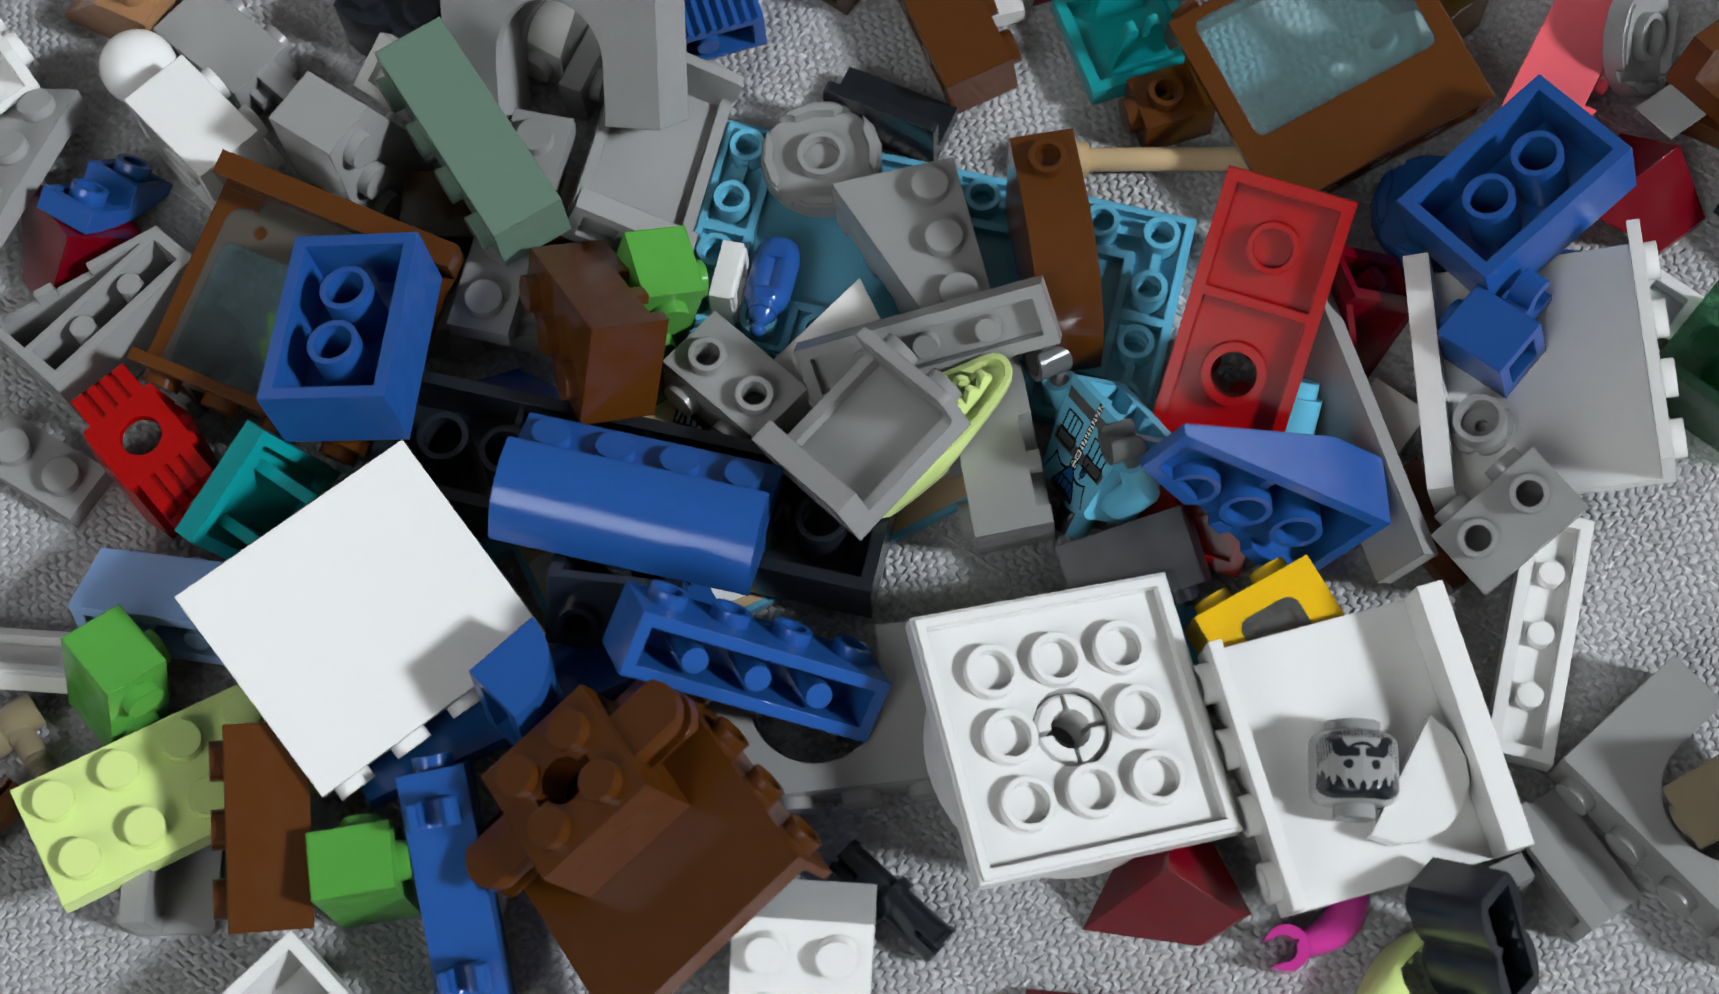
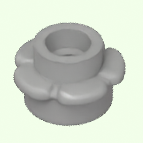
(1481, 409)

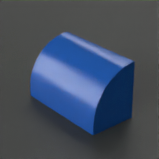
(518, 682)

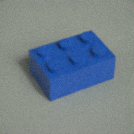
(1518, 189)
(350, 338)

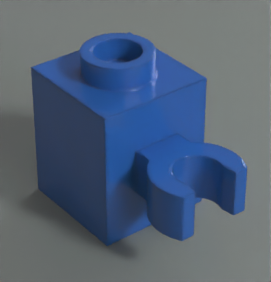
(1494, 336)

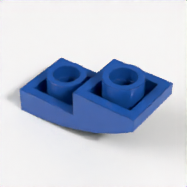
(106, 196)

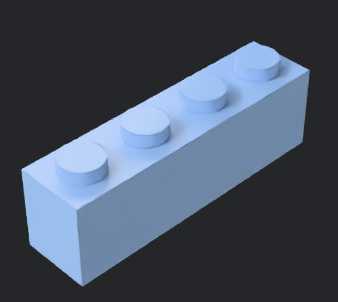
(146, 591)

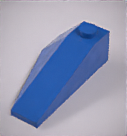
(1275, 489)

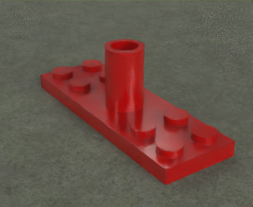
(1254, 295)

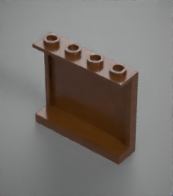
(694, 879)

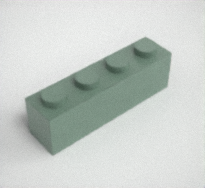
(472, 141)

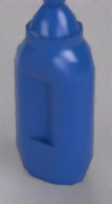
(770, 281)

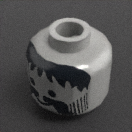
(1353, 769)

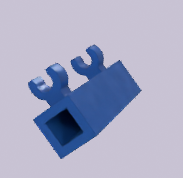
(458, 916)

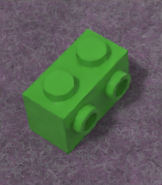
(669, 272)
(116, 675)
(362, 872)

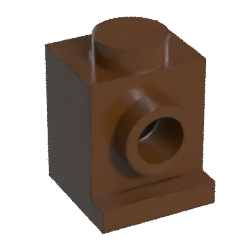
(1166, 107)

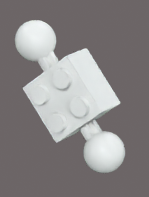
(182, 110)

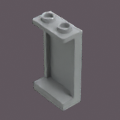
(654, 175)

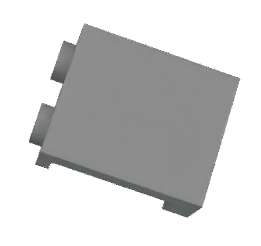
(869, 434)

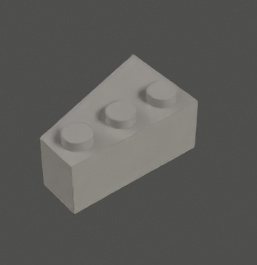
(345, 145)
(913, 232)
(92, 322)
(1005, 477)

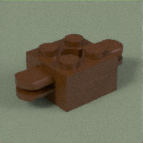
(592, 826)

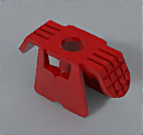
(167, 477)

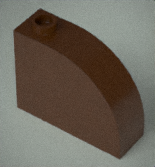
(1056, 236)

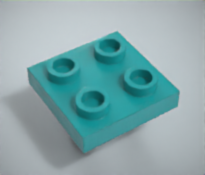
(1115, 41)
(253, 491)

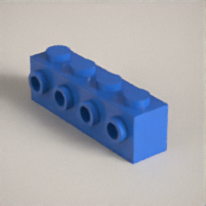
(746, 660)

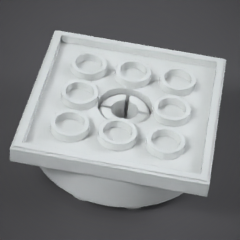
(1112, 675)

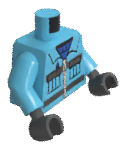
(1095, 445)

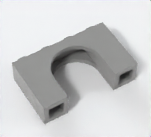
(638, 44)
(884, 765)
(1619, 781)

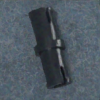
(894, 901)

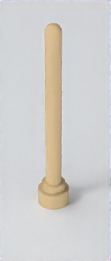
(1157, 158)

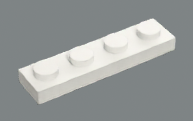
(1539, 648)

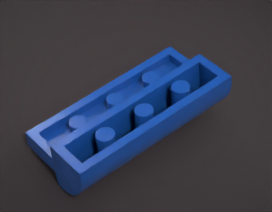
(634, 502)

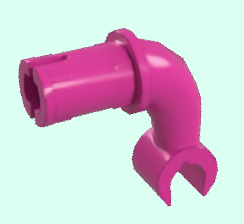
(1328, 933)

